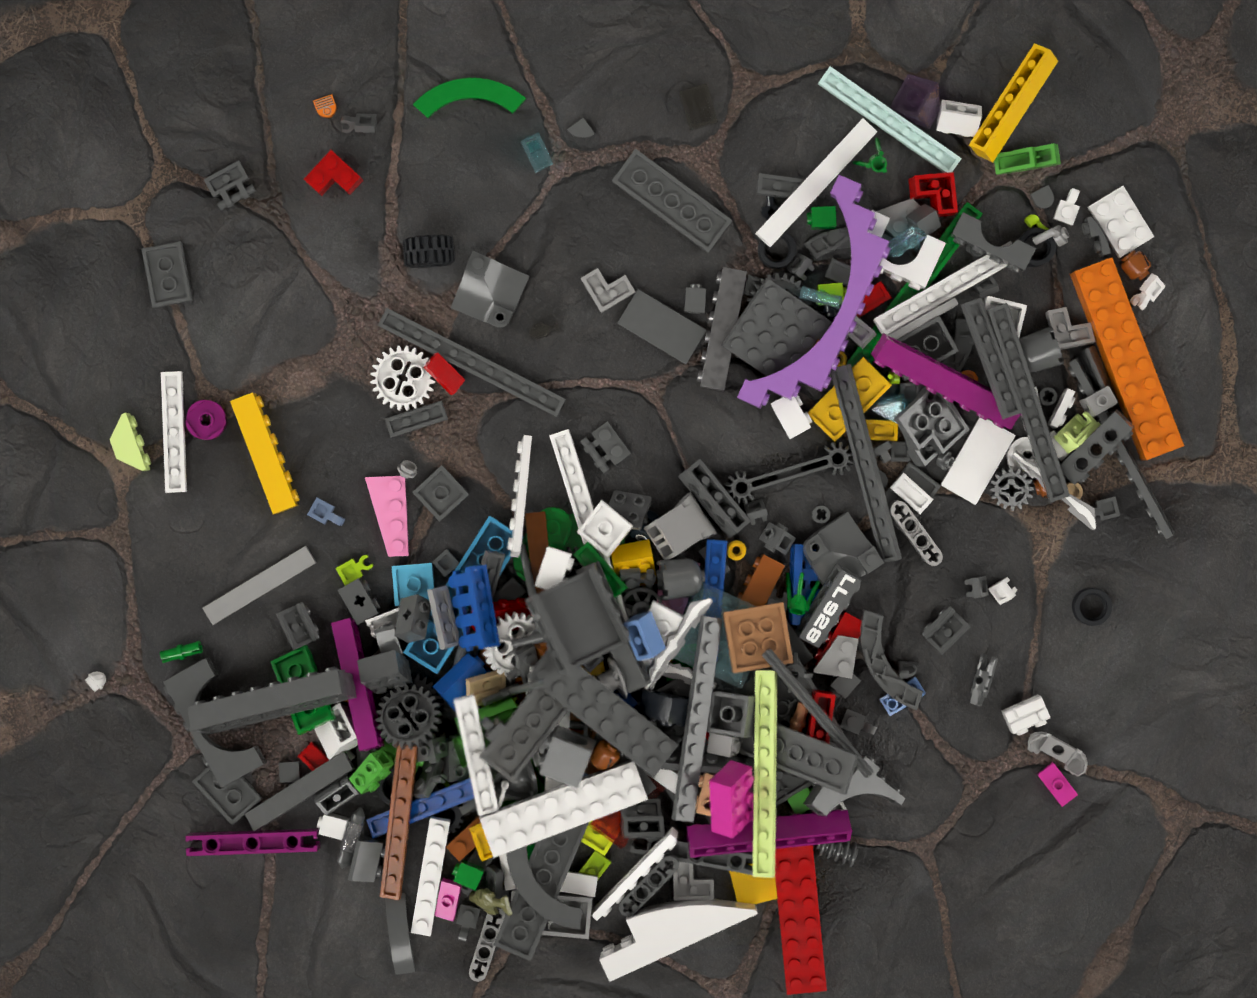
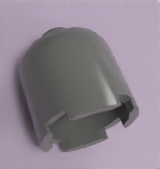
(1041, 350)
(679, 578)

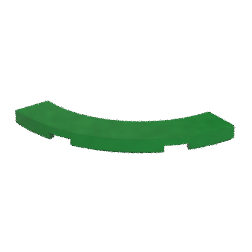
(469, 89)

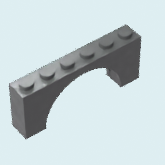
(225, 763)

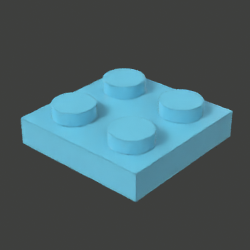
(412, 580)

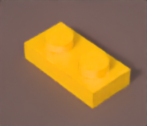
(882, 430)

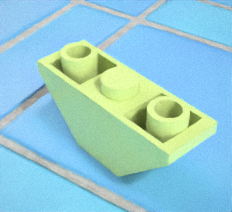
(128, 444)

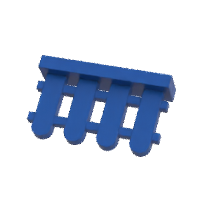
(796, 559)
(482, 608)

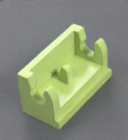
(1076, 431)

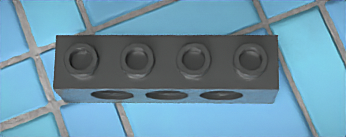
(1115, 422)
(714, 498)

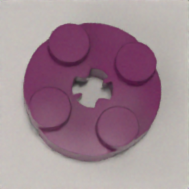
(195, 419)

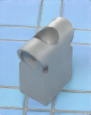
(680, 528)

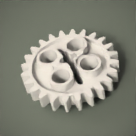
(386, 371)
(504, 629)

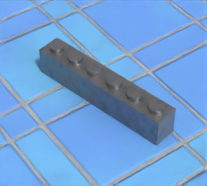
(723, 319)

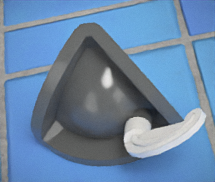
(522, 787)

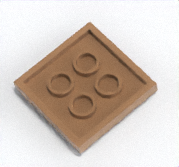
(753, 632)

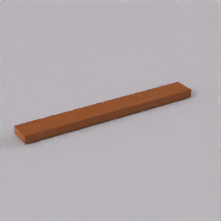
(398, 822)

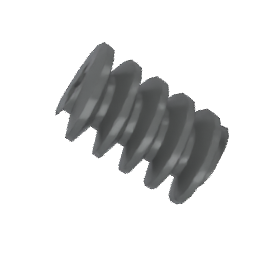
(839, 850)

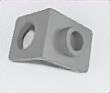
(1099, 401)

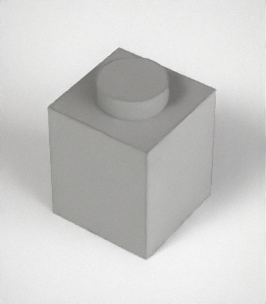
(723, 745)

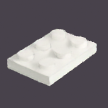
(1120, 222)

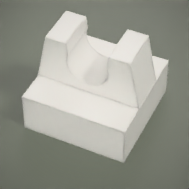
(1002, 591)

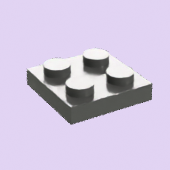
(440, 493)

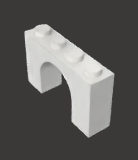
(920, 269)

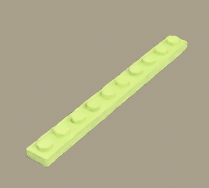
(765, 774)

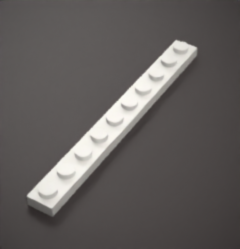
(577, 488)

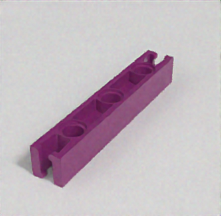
(363, 707)
(238, 842)

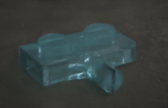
(906, 240)

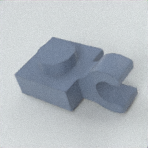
(323, 512)

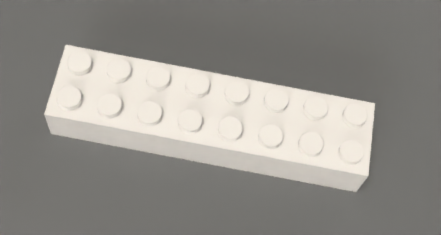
(563, 808)

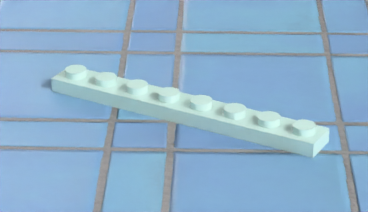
(889, 121)

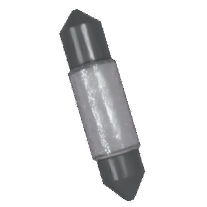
(351, 835)

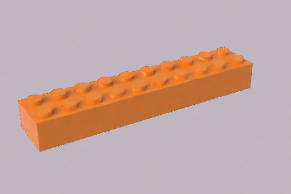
(1126, 359)

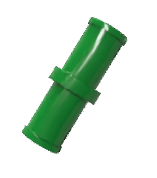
(181, 651)

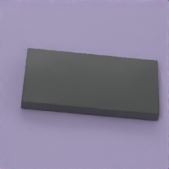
(661, 326)

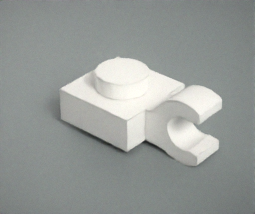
(1066, 210)
(1149, 291)

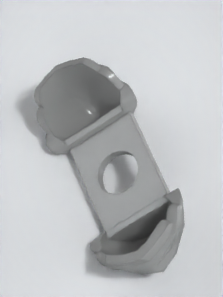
(1074, 758)

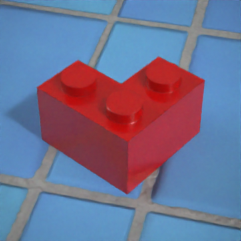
(332, 170)
(939, 189)

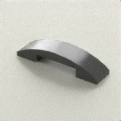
(399, 935)

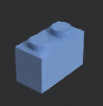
(644, 636)

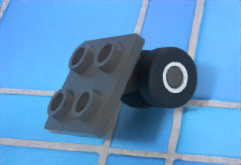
(635, 510)

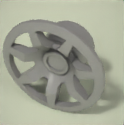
(610, 678)

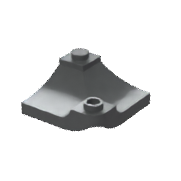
(489, 290)
(930, 426)
(841, 544)

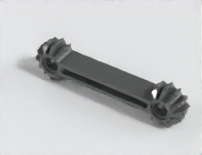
(791, 472)

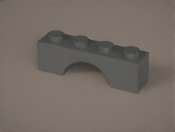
(969, 232)

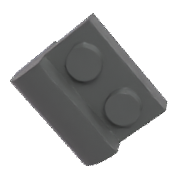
(642, 820)

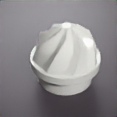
(96, 680)

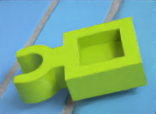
(351, 570)

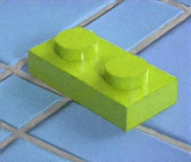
(595, 865)

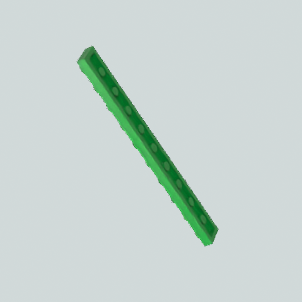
(908, 292)

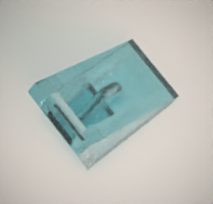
(536, 152)
(890, 406)

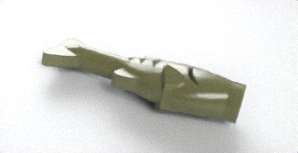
(486, 900)

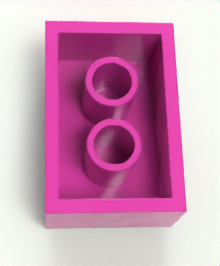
(731, 799)

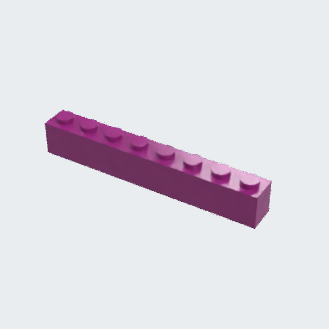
(940, 379)
(790, 832)

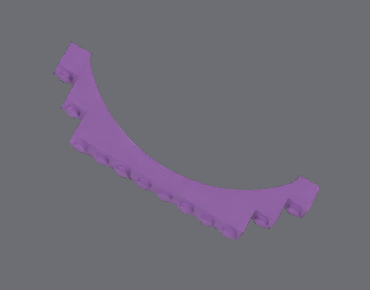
(866, 255)

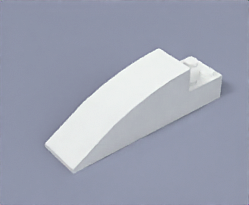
(668, 928)

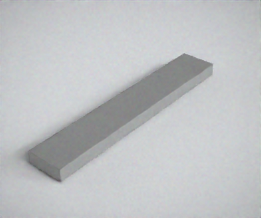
(259, 585)

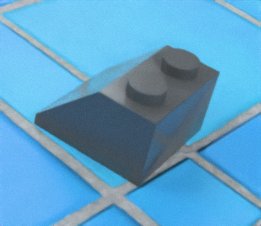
(366, 859)

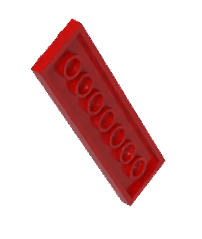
(799, 920)

